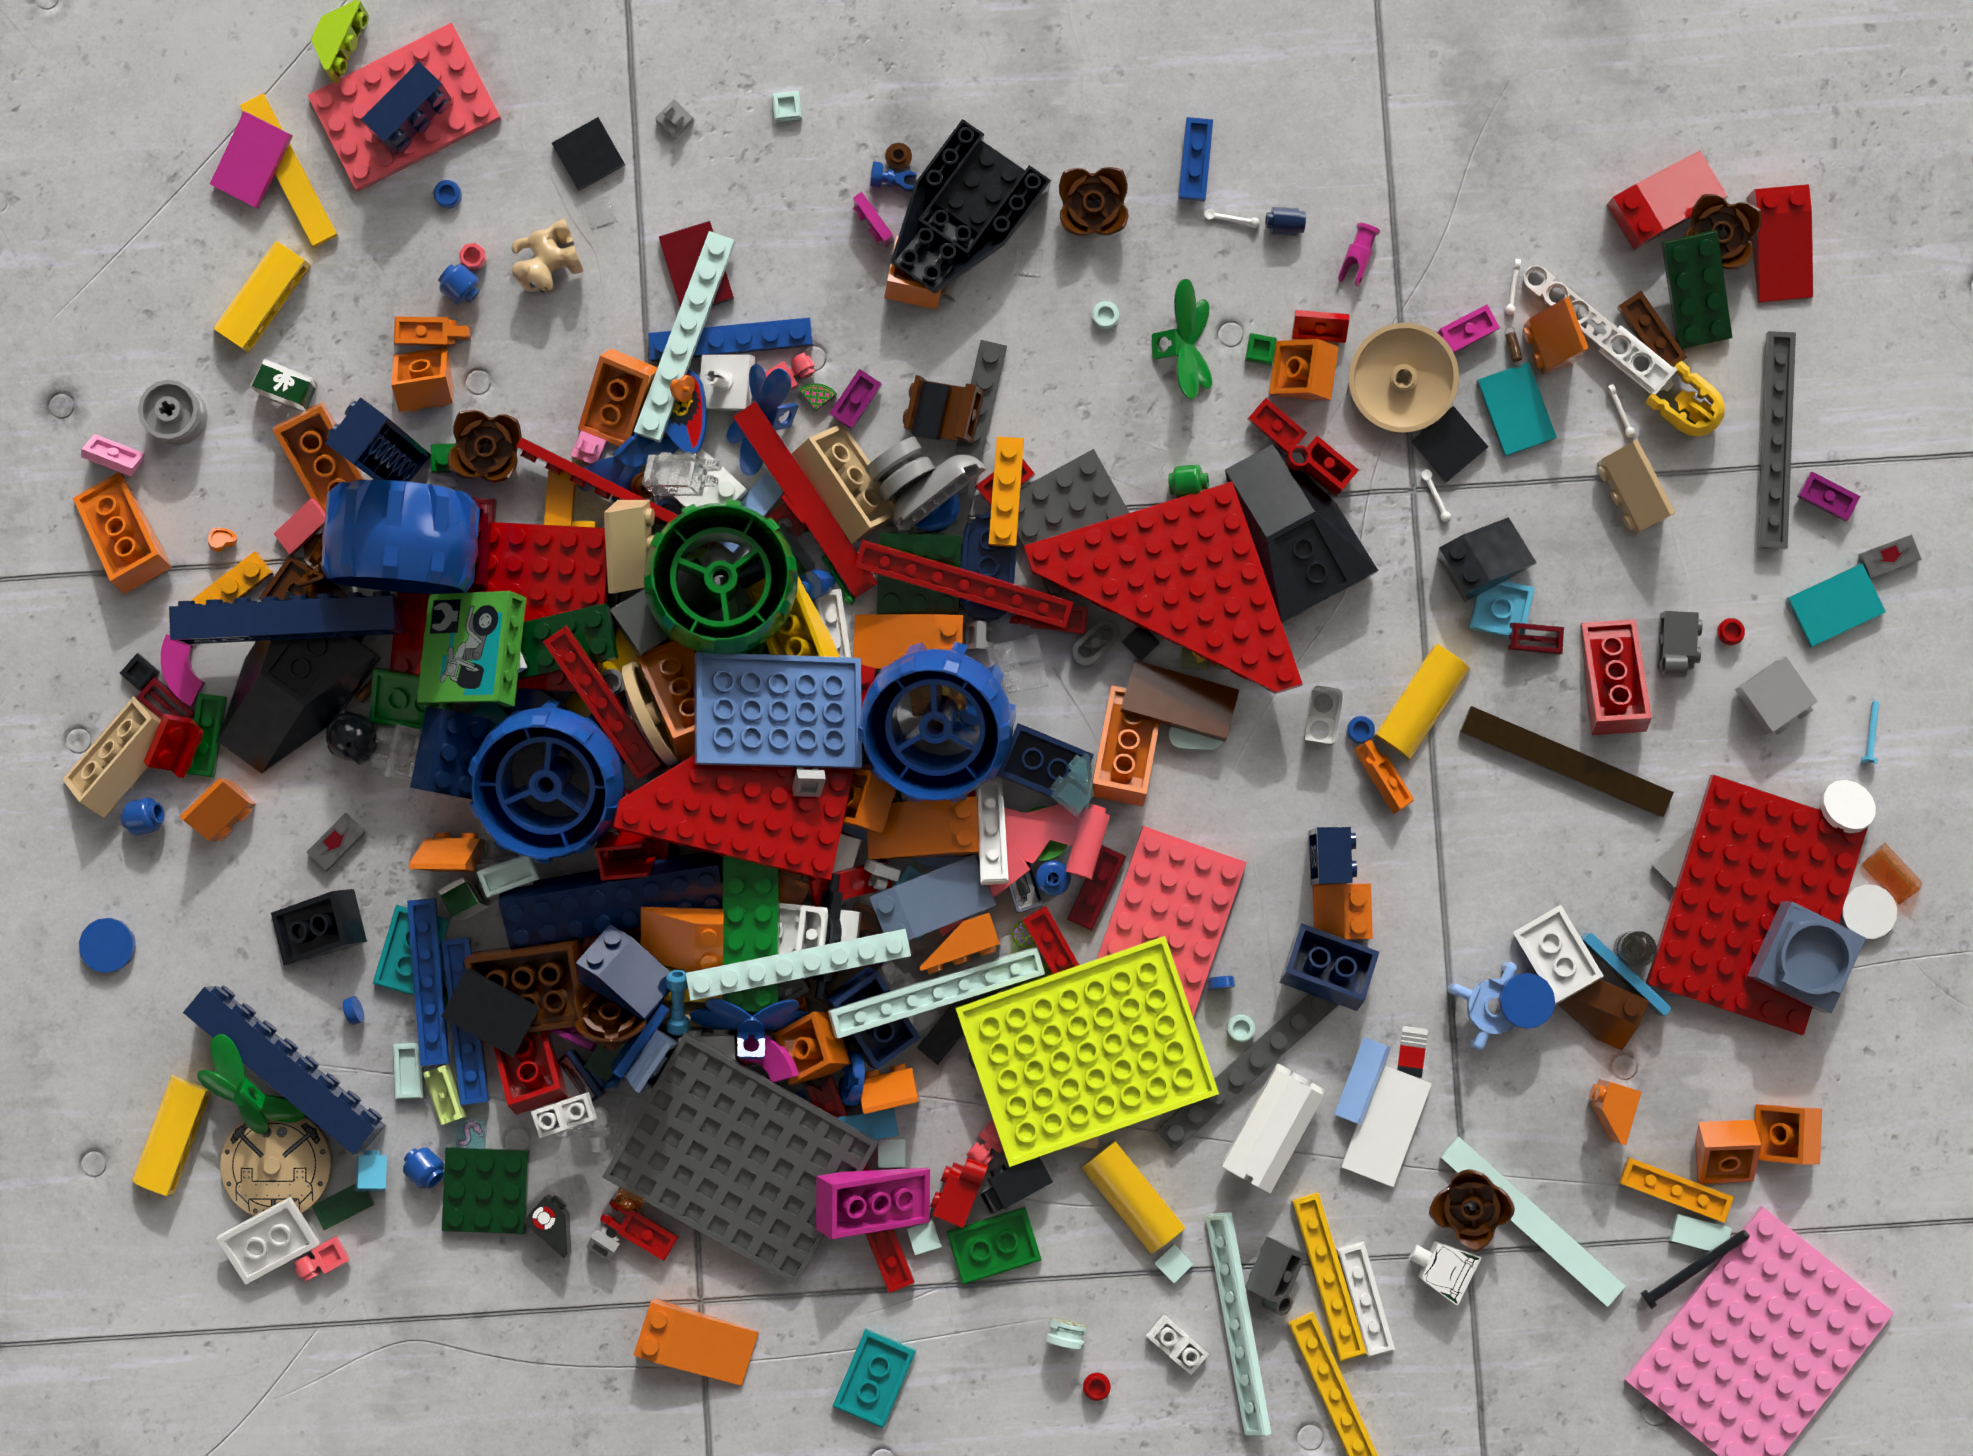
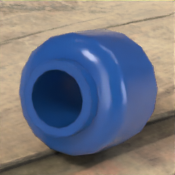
(459, 284)
(142, 816)
(1047, 887)
(423, 1167)

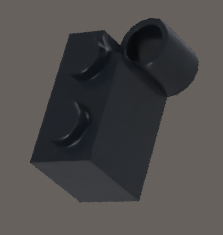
(1014, 1183)

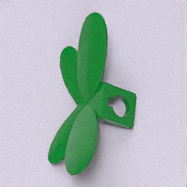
(1190, 322)
(231, 1084)

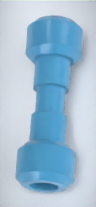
(678, 1021)

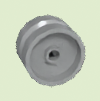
(188, 411)
(899, 468)

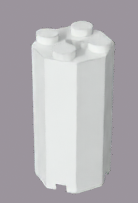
(1273, 1128)

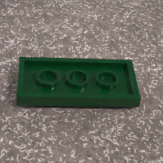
(1697, 289)
(589, 625)

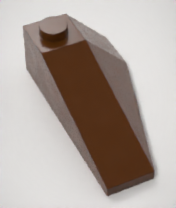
(1606, 1012)

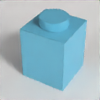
(371, 1171)

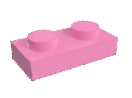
(112, 455)

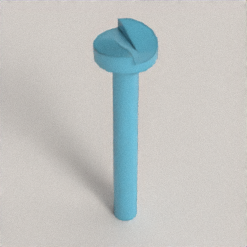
(1872, 734)

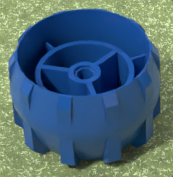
(400, 537)
(927, 774)
(502, 805)

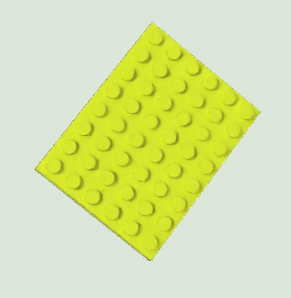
(1087, 1051)

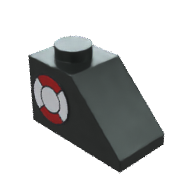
(551, 1223)

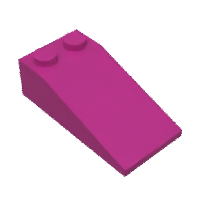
(871, 1201)

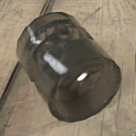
(1635, 948)

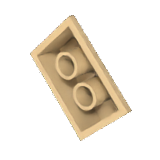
(1635, 487)
(627, 543)

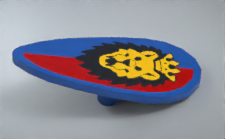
(689, 419)

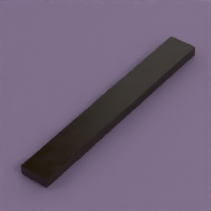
(1566, 761)

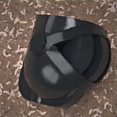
(351, 737)

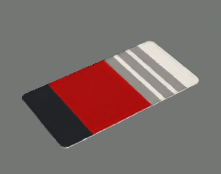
(1412, 1051)

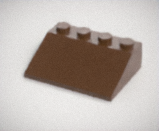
(537, 973)

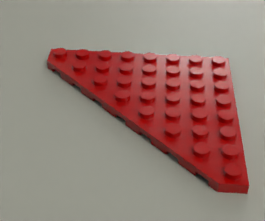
(1183, 575)
(744, 812)

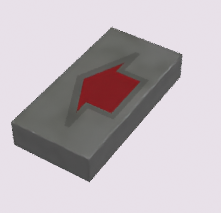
(1890, 556)
(336, 842)

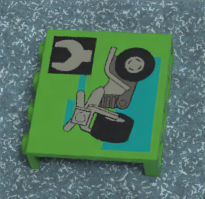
(471, 648)

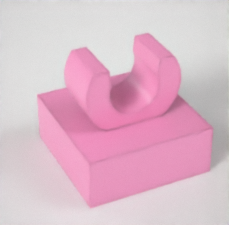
(588, 448)

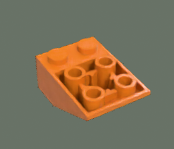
(968, 938)

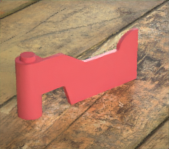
(1034, 830)

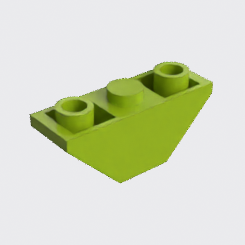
(338, 37)

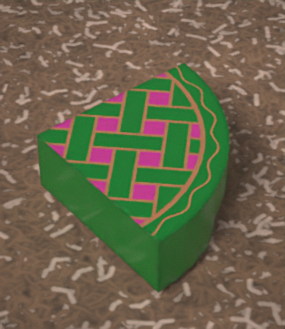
(817, 394)

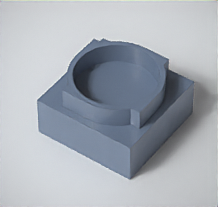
(1806, 956)

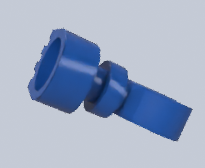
(889, 177)

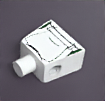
(1446, 1268)

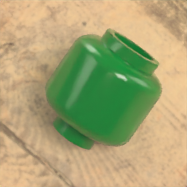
(1187, 480)

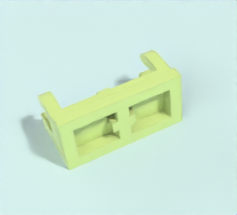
(444, 1094)

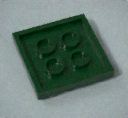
(906, 598)
(485, 1190)

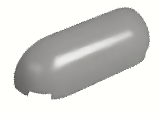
(935, 490)

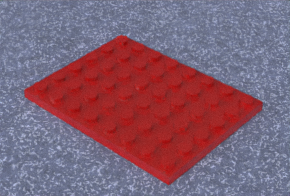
(547, 564)
(1737, 869)

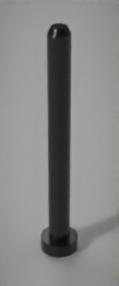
(1694, 1268)

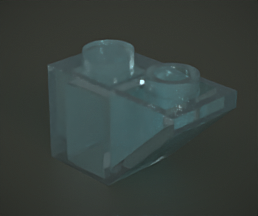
(1076, 788)

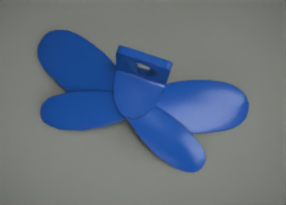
(769, 394)
(628, 460)
(729, 1016)

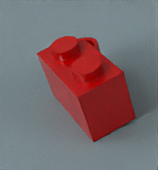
(1323, 465)
(958, 1191)

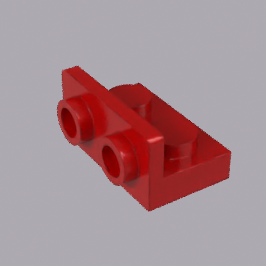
(174, 745)

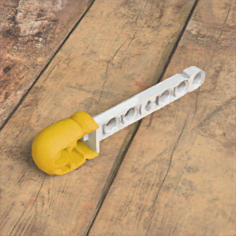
(1656, 377)

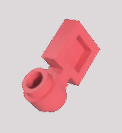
(802, 366)
(992, 1140)
(327, 1256)

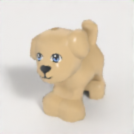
(536, 273)

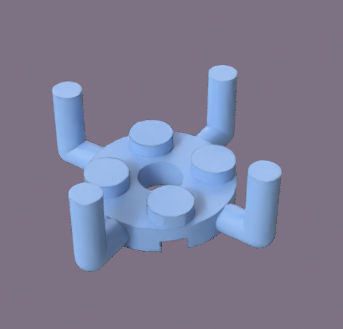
(1478, 1002)

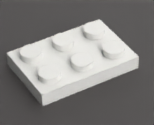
(1558, 953)
(267, 1240)

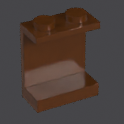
(961, 411)

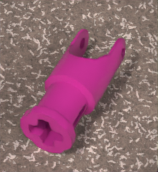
(1359, 251)

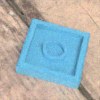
(1500, 607)

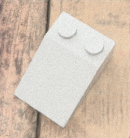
(727, 487)

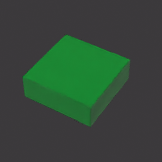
(1260, 349)

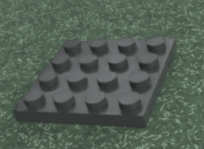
(1066, 501)

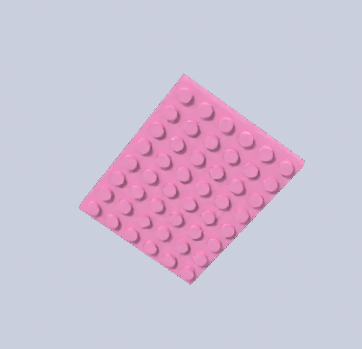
(1759, 1343)

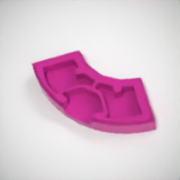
(178, 671)
(777, 1059)

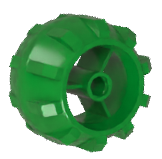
(710, 524)

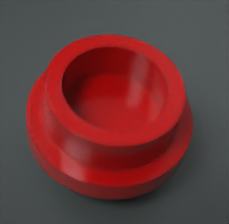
(1731, 631)
(1096, 1386)

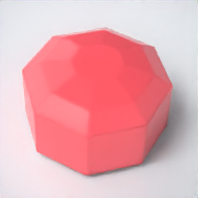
(472, 256)

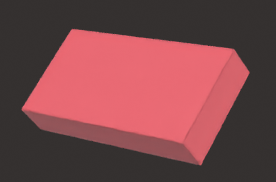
(301, 526)

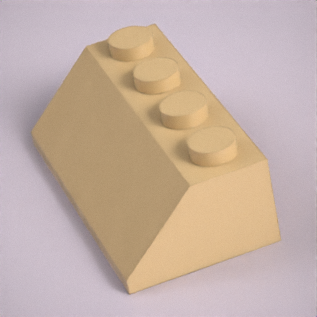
(839, 476)
(114, 759)

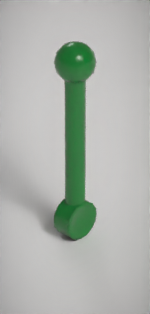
(849, 599)

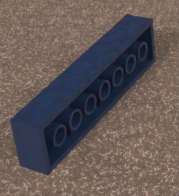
(376, 444)
(286, 620)
(586, 905)
(286, 1069)

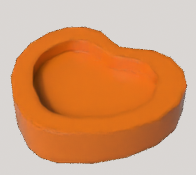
(682, 388)
(221, 538)

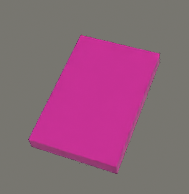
(251, 159)

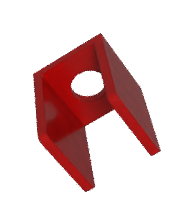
(788, 511)
(621, 868)

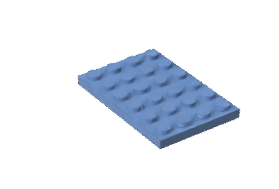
(777, 710)

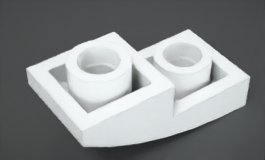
(564, 1115)
(1177, 1344)

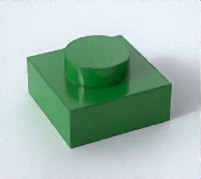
(439, 457)

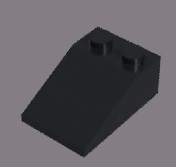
(1485, 558)
(318, 926)

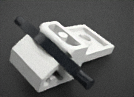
(817, 926)

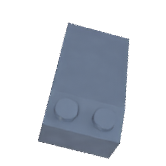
(934, 899)
(651, 1060)

